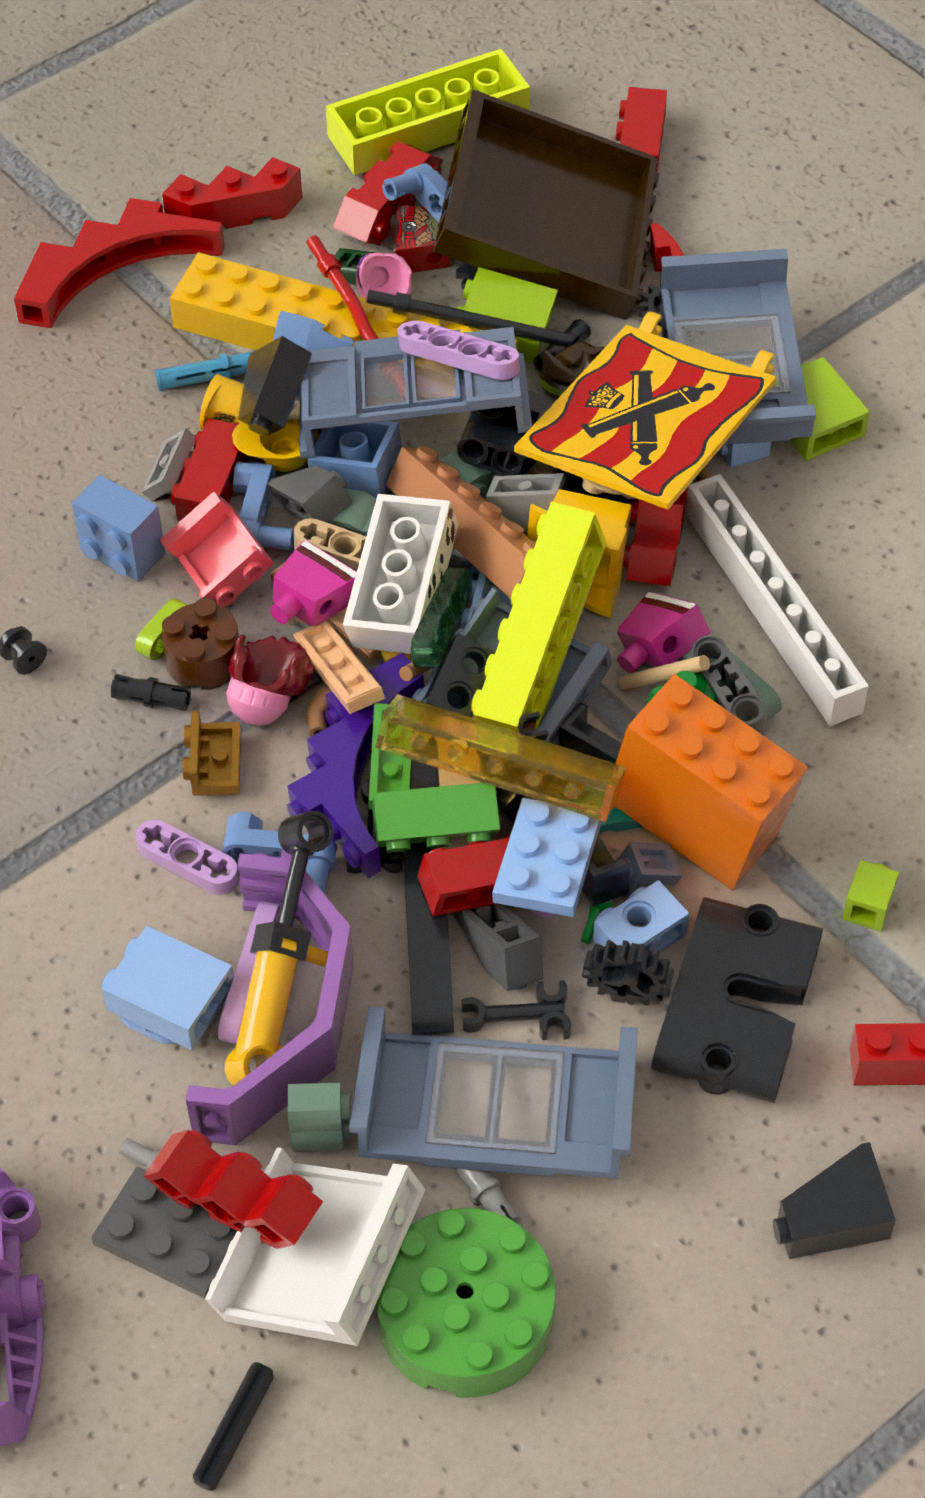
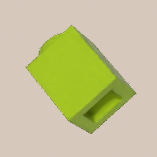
(870, 895)

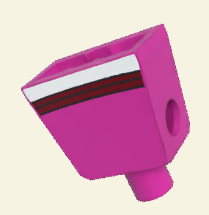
(311, 586)
(659, 631)

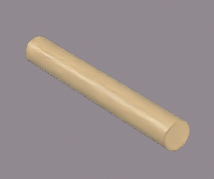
(663, 672)

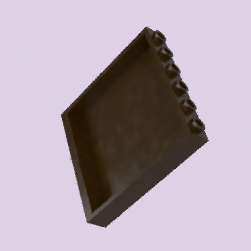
(548, 205)

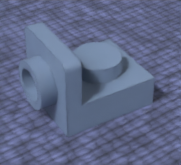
(649, 864)

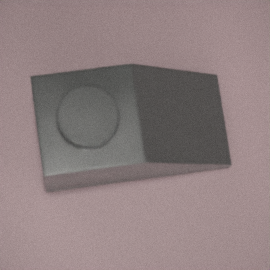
(312, 493)

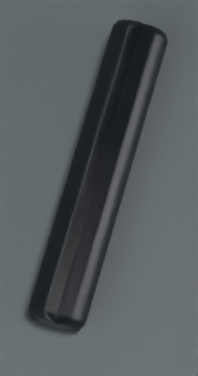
(233, 1426)

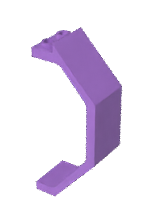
(237, 1111)

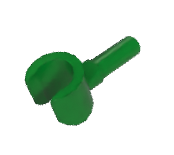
(593, 914)

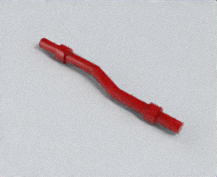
(330, 269)

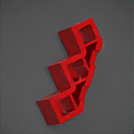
(237, 196)
(367, 211)
(655, 541)
(234, 1189)

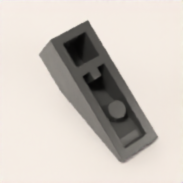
(503, 944)

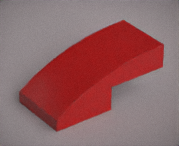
(662, 245)

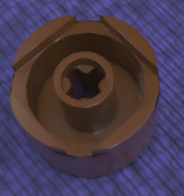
(199, 644)

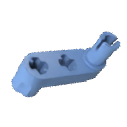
(423, 183)
(253, 480)
(246, 836)

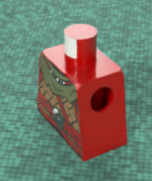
(416, 238)

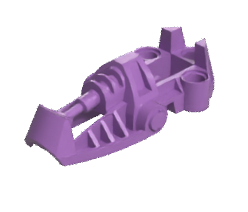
(20, 1313)

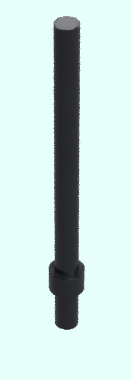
(403, 304)

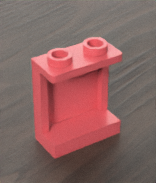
(217, 550)

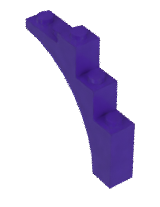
(337, 763)

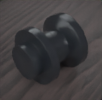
(18, 646)

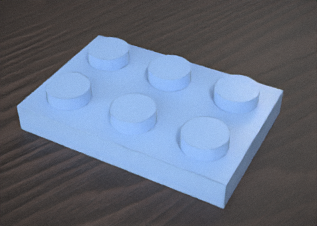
(546, 859)

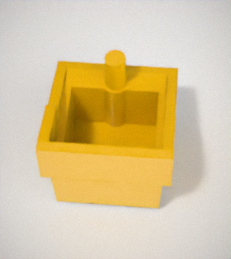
(614, 524)

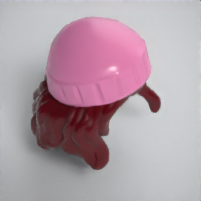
(266, 678)

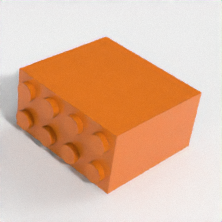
(705, 781)

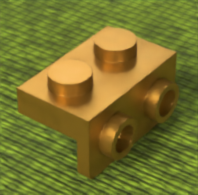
(213, 756)

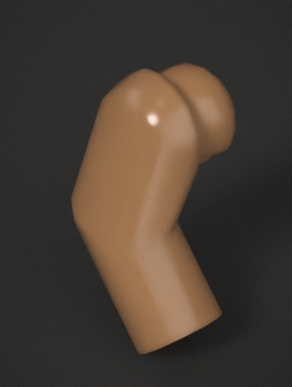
(316, 711)

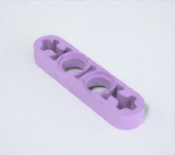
(490, 358)
(236, 999)

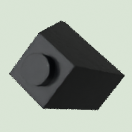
(272, 385)
(837, 1208)

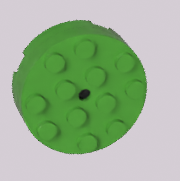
(467, 1303)

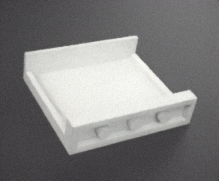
(337, 1266)

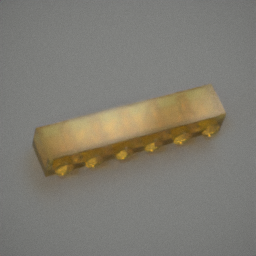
(500, 757)

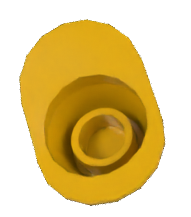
(278, 449)

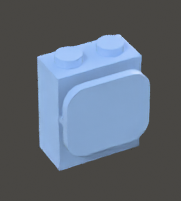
(167, 988)

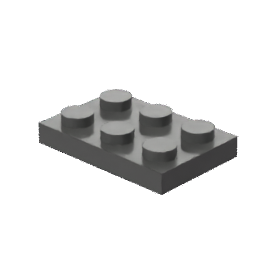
(164, 1236)

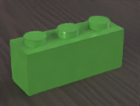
(435, 816)

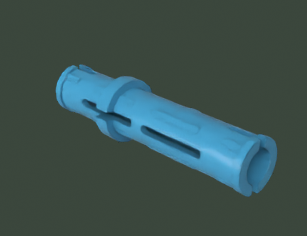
(202, 371)

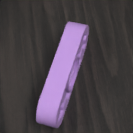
(195, 871)

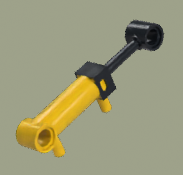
(278, 951)

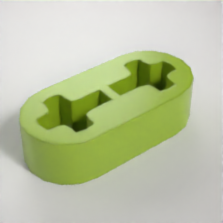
(149, 640)

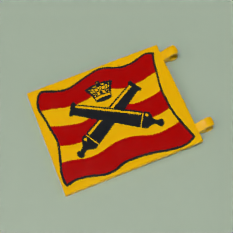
(647, 414)

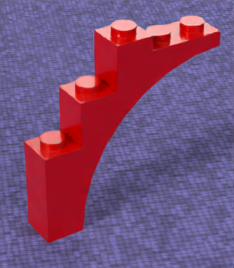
(142, 234)

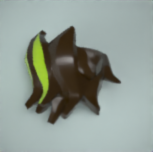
(563, 369)

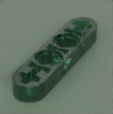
(441, 617)

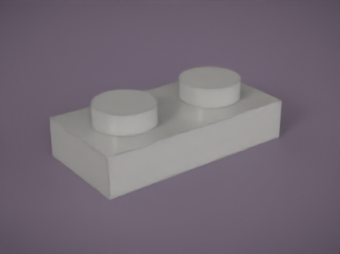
(169, 464)

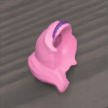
(384, 274)

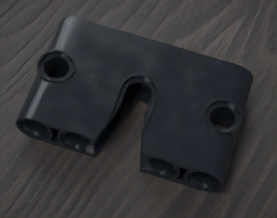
(491, 439)
(713, 1028)

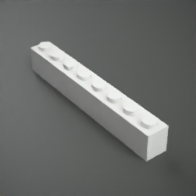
(776, 600)

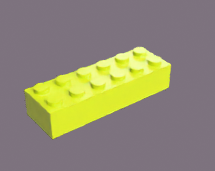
(419, 109)
(541, 617)

